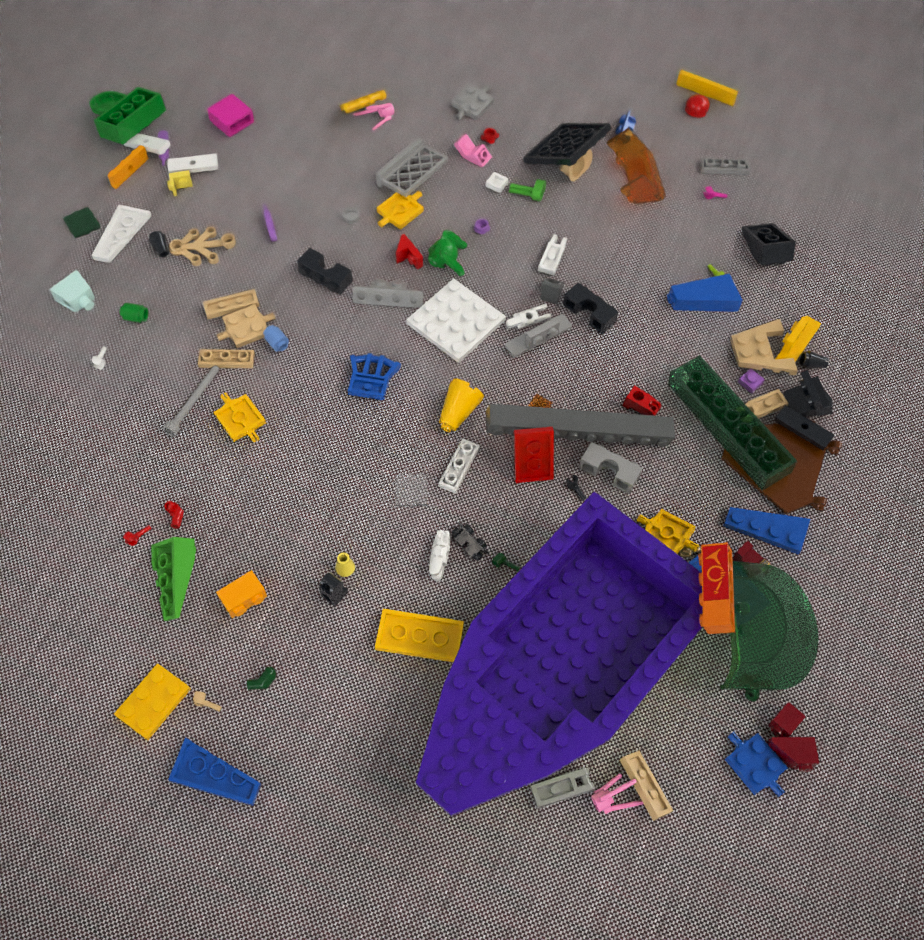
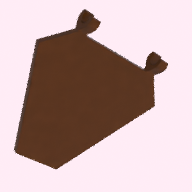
(798, 487)

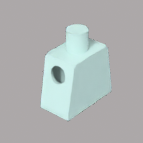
(73, 293)

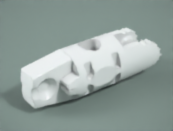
(520, 318)
(439, 554)

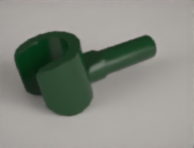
(500, 559)

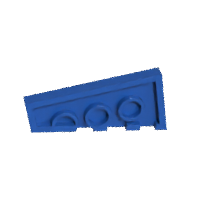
(776, 529)
(210, 774)

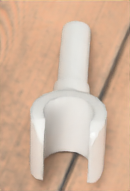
(98, 362)

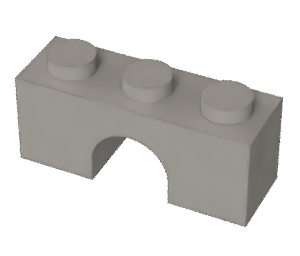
(599, 458)

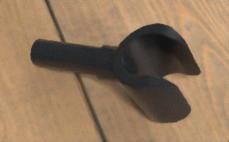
(574, 486)

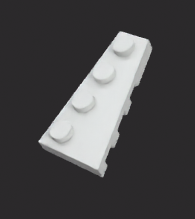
(120, 230)

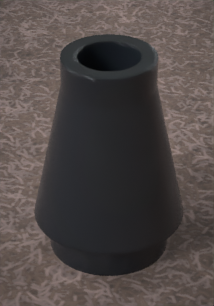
(158, 241)
(813, 360)

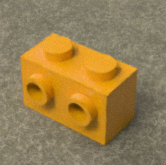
(242, 594)

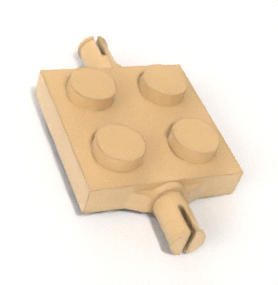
(245, 326)

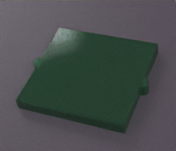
(81, 222)

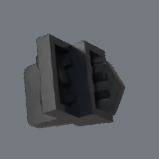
(809, 397)

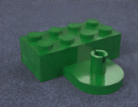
(124, 114)

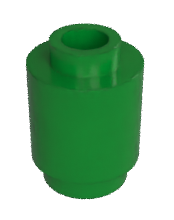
(134, 312)

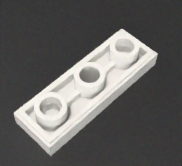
(151, 144)
(193, 163)
(455, 473)

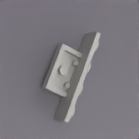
(388, 294)
(538, 335)

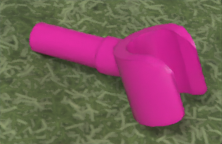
(710, 193)

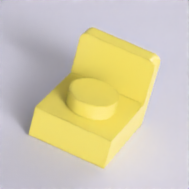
(179, 180)

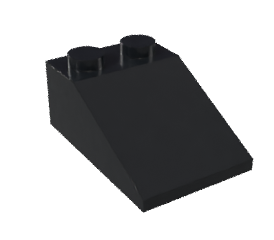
(769, 243)

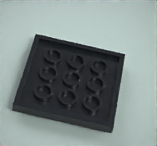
(567, 143)

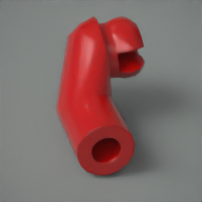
(176, 513)

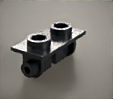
(475, 547)

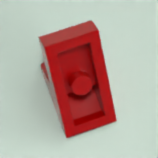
(408, 251)

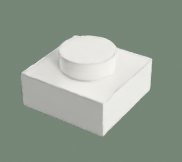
(497, 182)

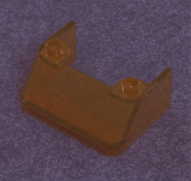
(640, 166)

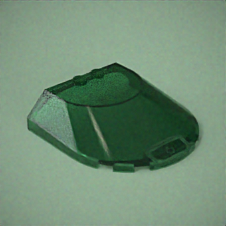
(773, 630)

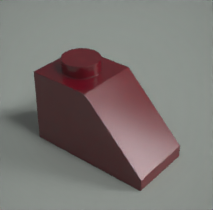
(796, 751)

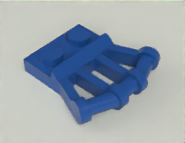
(367, 384)

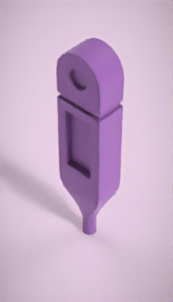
(164, 135)
(269, 223)

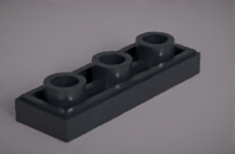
(804, 427)

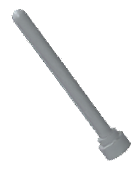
(172, 426)

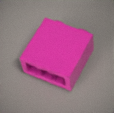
(230, 115)

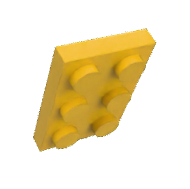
(152, 701)

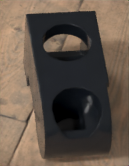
(332, 589)

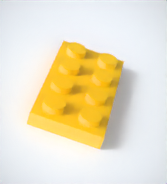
(419, 635)

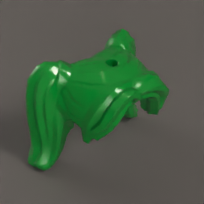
(446, 252)

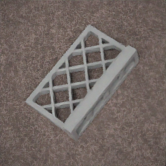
(403, 161)

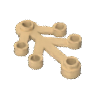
(181, 247)

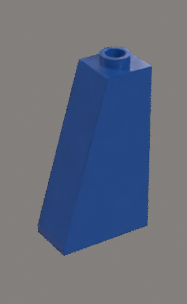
(706, 294)

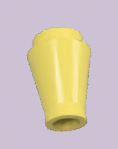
(344, 565)

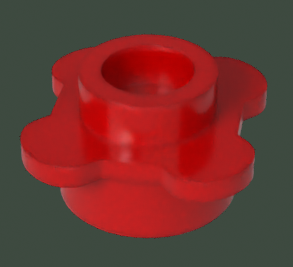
(490, 135)

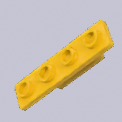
(799, 338)

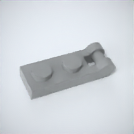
(561, 788)

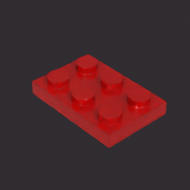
(534, 454)

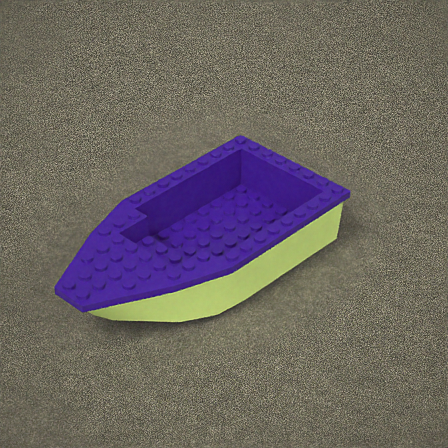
(559, 658)

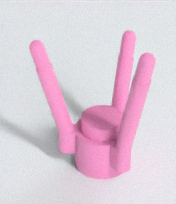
(384, 110)
(603, 800)

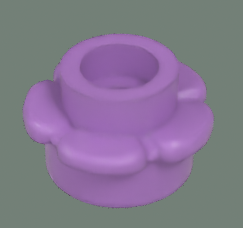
(481, 226)

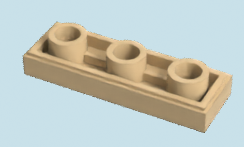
(226, 358)

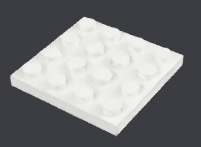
(456, 320)

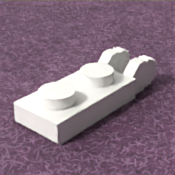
(552, 256)

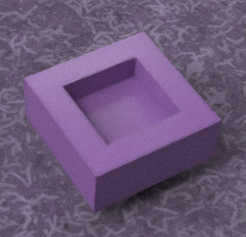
(751, 380)

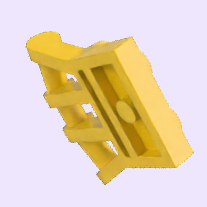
(363, 101)

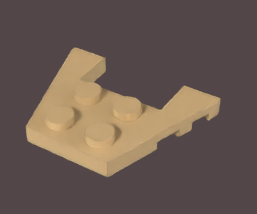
(754, 351)

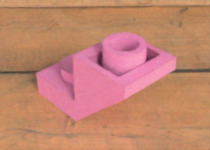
(478, 155)

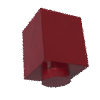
(786, 721)

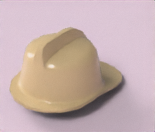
(579, 168)

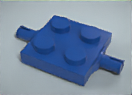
(756, 764)

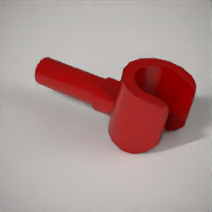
(132, 539)

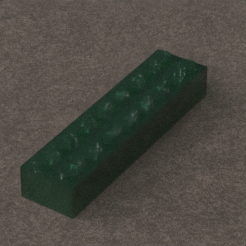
(732, 423)

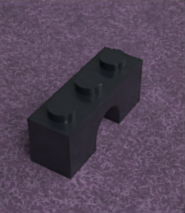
(335, 279)
(581, 298)

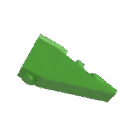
(174, 563)

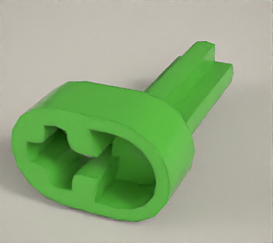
(536, 192)

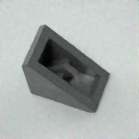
(551, 290)

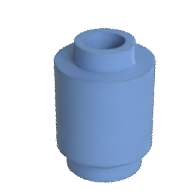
(276, 338)

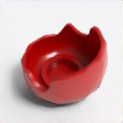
(697, 106)

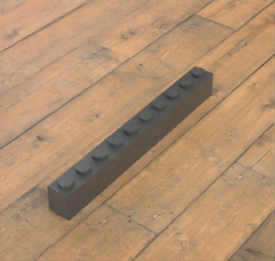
(582, 424)

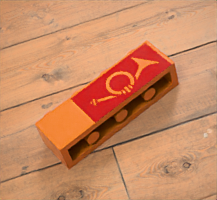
(717, 588)

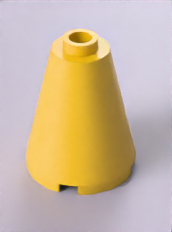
(459, 404)

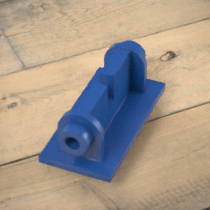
(626, 121)

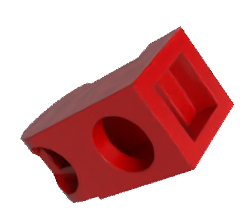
(642, 402)

